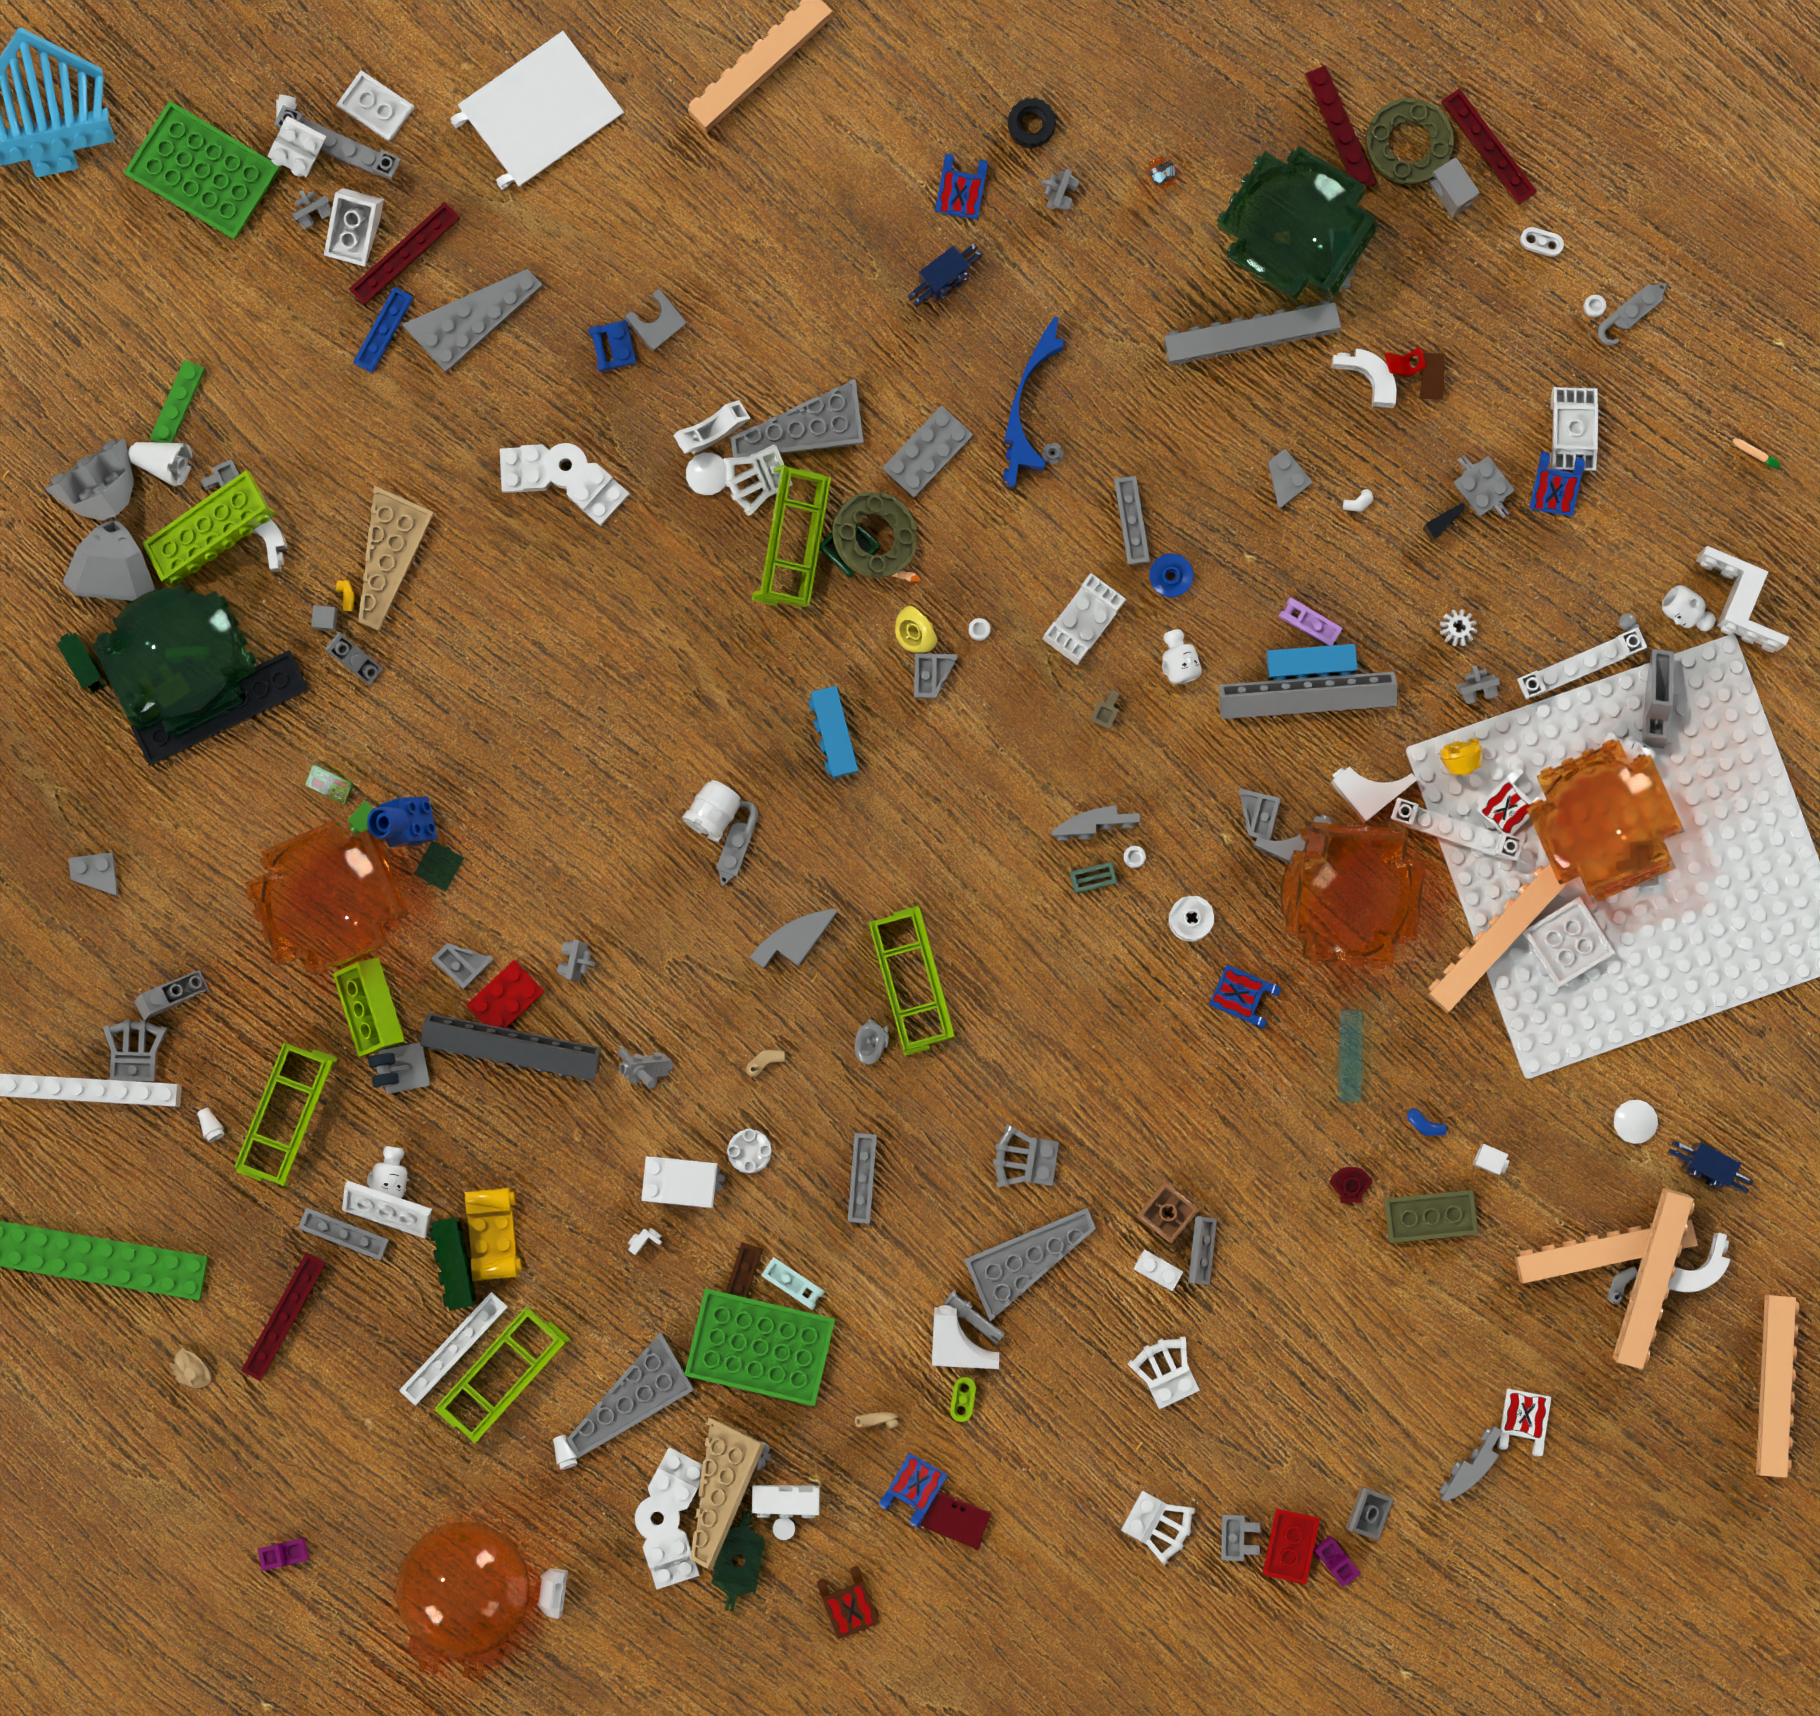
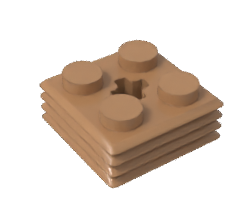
(1182, 1212)

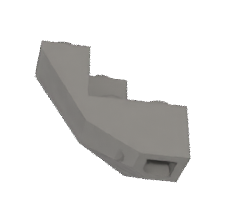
(98, 483)
(108, 565)

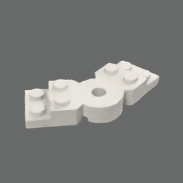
(586, 483)
(666, 1545)

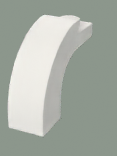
(1375, 370)
(713, 429)
(274, 541)
(1706, 1274)

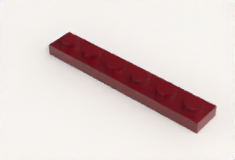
(1339, 126)
(1488, 146)
(404, 253)
(283, 1316)

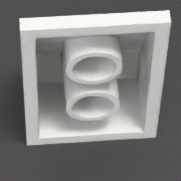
(353, 226)
(679, 1182)

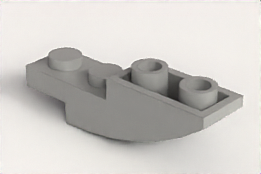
(1085, 824)
(1465, 1474)

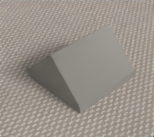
(1369, 1513)

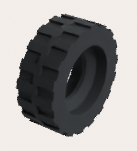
(1031, 139)

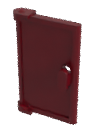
(949, 1520)

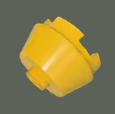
(1462, 756)

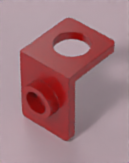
(1402, 366)

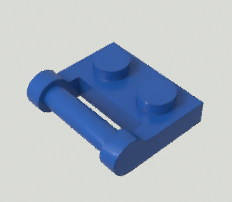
(619, 343)

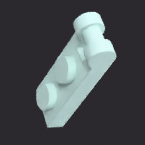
(792, 1282)

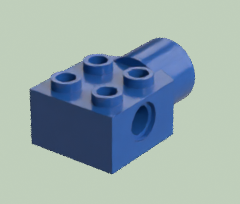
(403, 822)

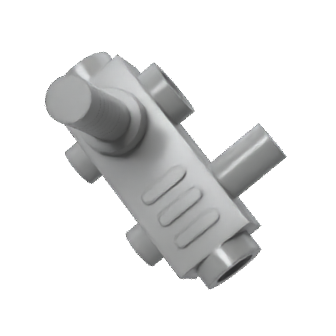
(644, 1067)

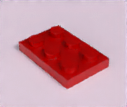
(505, 997)
(1290, 1546)

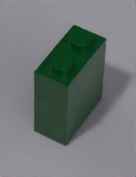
(82, 663)

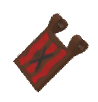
(849, 1607)

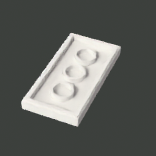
(386, 1209)

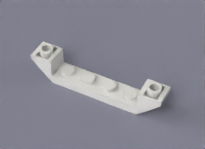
(1582, 664)
(1456, 831)

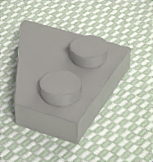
(931, 673)

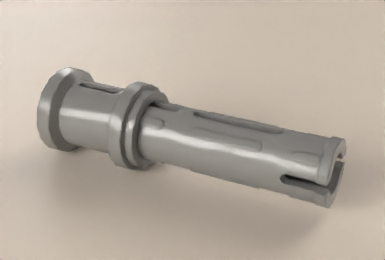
(965, 1311)

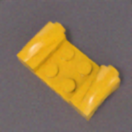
(492, 1234)

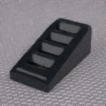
(1439, 524)

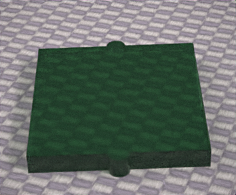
(439, 866)

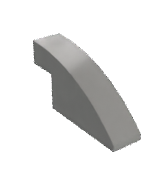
(1658, 698)
(794, 938)

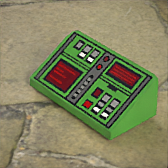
(329, 784)

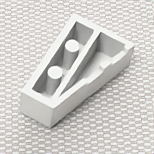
(786, 1500)

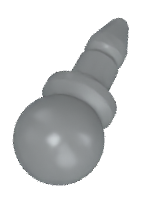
(1628, 622)

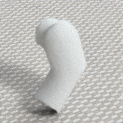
(1360, 503)

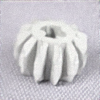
(1464, 624)

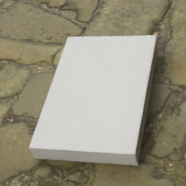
(375, 106)

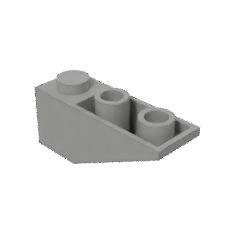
(170, 994)

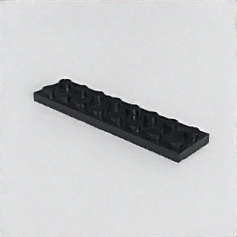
(263, 690)

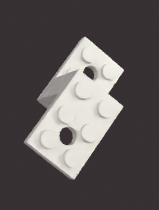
(1741, 599)

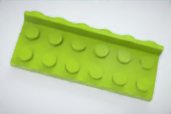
(208, 529)

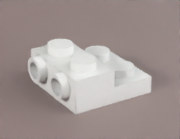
(296, 147)

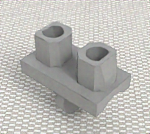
(1056, 187)
(302, 214)
(1469, 688)
(578, 960)

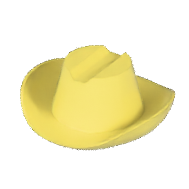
(914, 631)

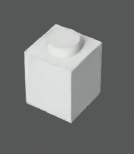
(1491, 1159)

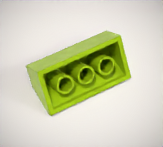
(368, 1006)

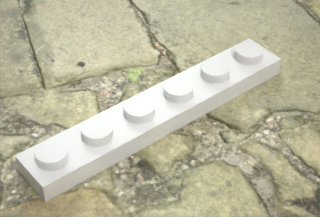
(453, 1348)

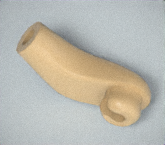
(763, 1059)
(878, 1418)

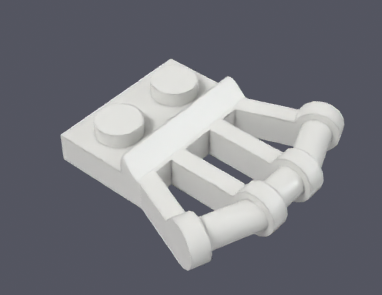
(763, 466)
(1172, 1385)
(1145, 1517)

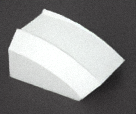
(553, 1592)

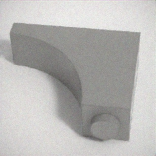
(1284, 849)

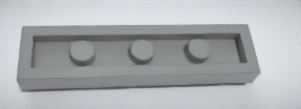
(1131, 520)
(862, 1178)
(344, 1234)

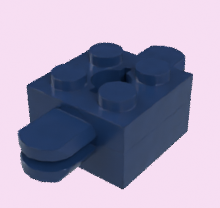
(944, 274)
(1710, 1165)

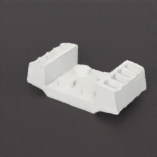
(1574, 427)
(1084, 619)

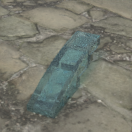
(1350, 1055)

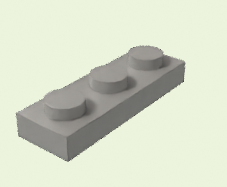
(1202, 1250)

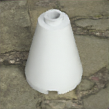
(163, 460)

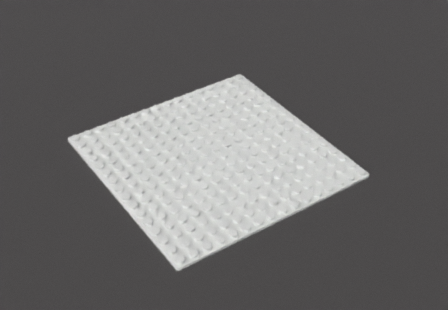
(1714, 930)

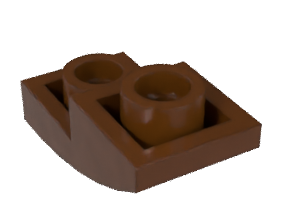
(1432, 377)

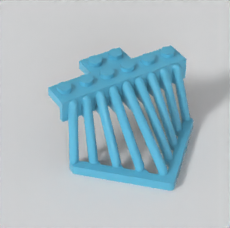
(51, 142)

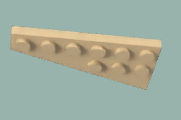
(392, 543)
(723, 1482)

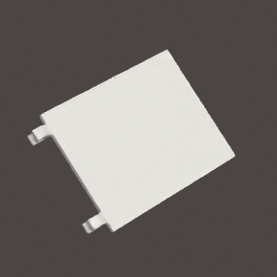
(539, 110)

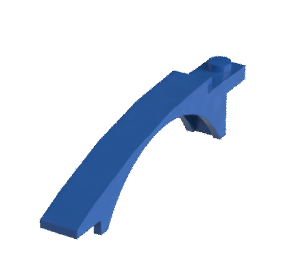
(1021, 453)

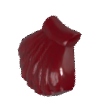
(1351, 1184)

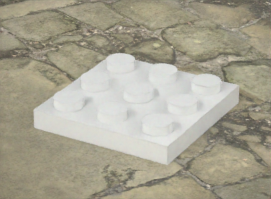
(1568, 942)

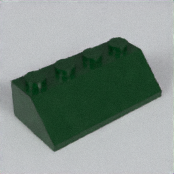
(454, 1263)

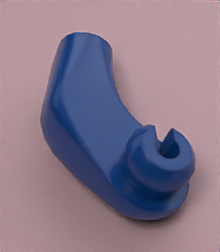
(1424, 1126)

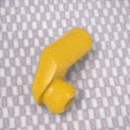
(348, 594)

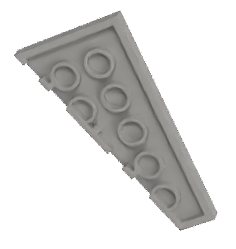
(464, 323)
(813, 425)
(1015, 1265)
(641, 1391)

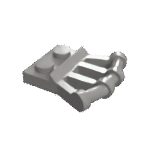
(138, 1065)
(1040, 1159)

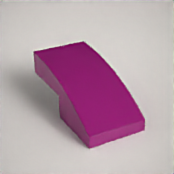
(283, 1554)
(1336, 1561)

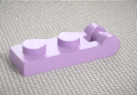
(1310, 622)

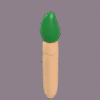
(1769, 460)

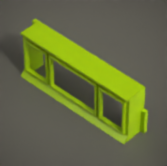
(808, 568)
(940, 1004)
(314, 1095)
(552, 1330)

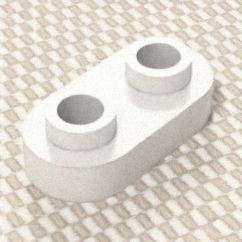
(1541, 241)

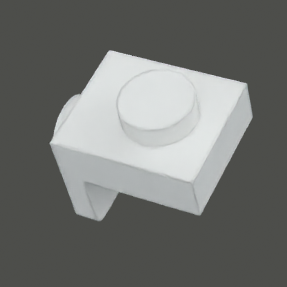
(638, 1241)

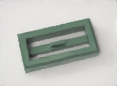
(1094, 886)

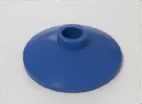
(1171, 564)

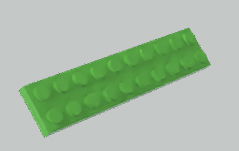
(102, 1260)

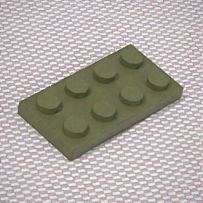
(1430, 1216)

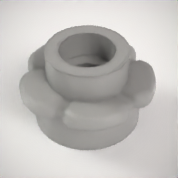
(1052, 459)

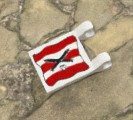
(1507, 805)
(1525, 1417)

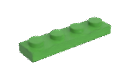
(177, 403)

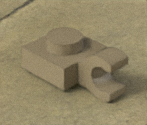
(1105, 712)

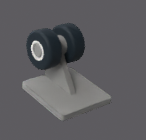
(400, 1068)

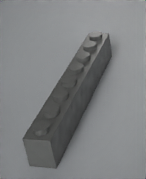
(510, 1046)

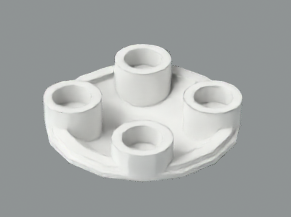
(706, 474)
(1635, 1121)
(749, 1151)

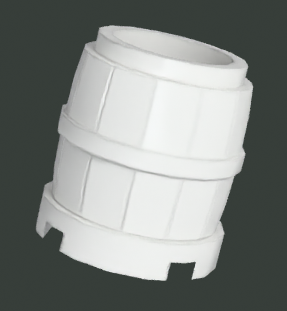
(712, 810)
(1192, 931)

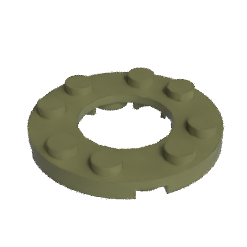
(1409, 111)
(898, 518)

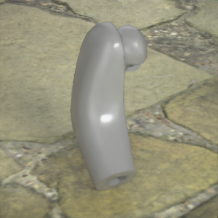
(1619, 1283)

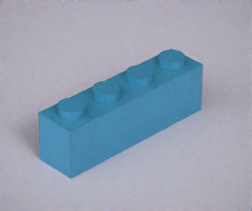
(1311, 661)
(834, 732)

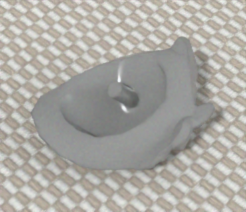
(871, 1042)

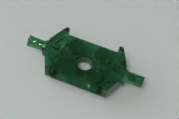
(743, 1579)

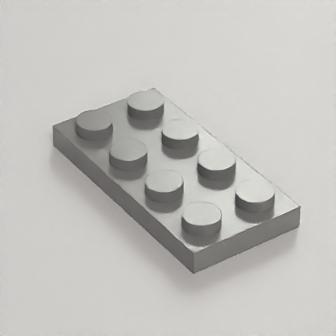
(927, 452)

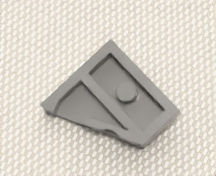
(1287, 478)
(1259, 813)
(95, 871)
(461, 964)

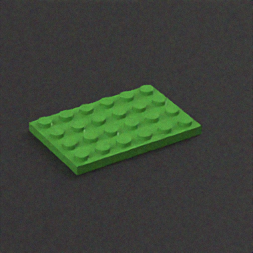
(202, 170)
(759, 1347)

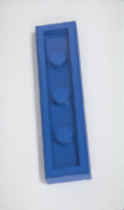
(383, 330)

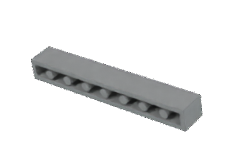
(1252, 333)
(1307, 695)

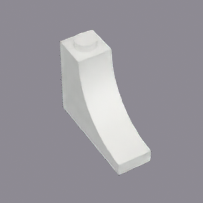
(1367, 796)
(953, 1347)

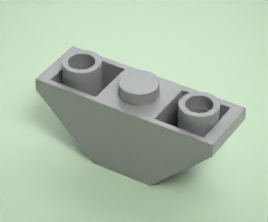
(353, 658)

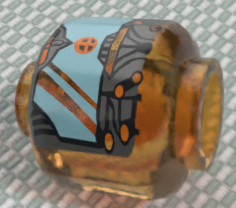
(1161, 172)

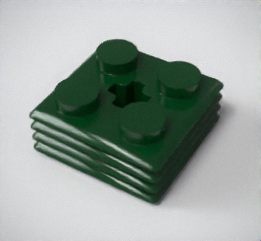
(864, 540)

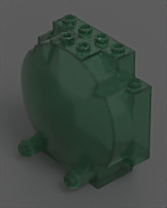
(1297, 224)
(175, 658)

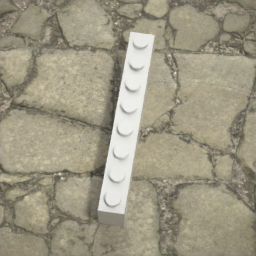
(90, 1090)

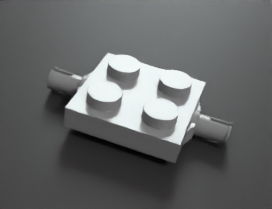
(1483, 486)

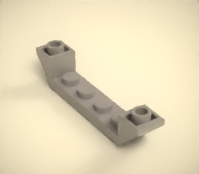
(376, 163)

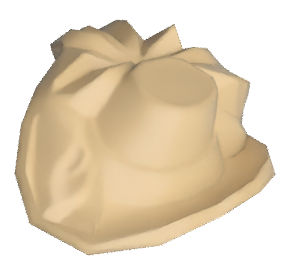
(190, 1370)

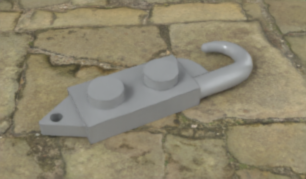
(1632, 311)
(736, 845)

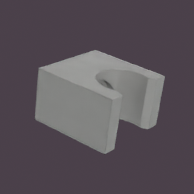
(1454, 187)
(658, 331)

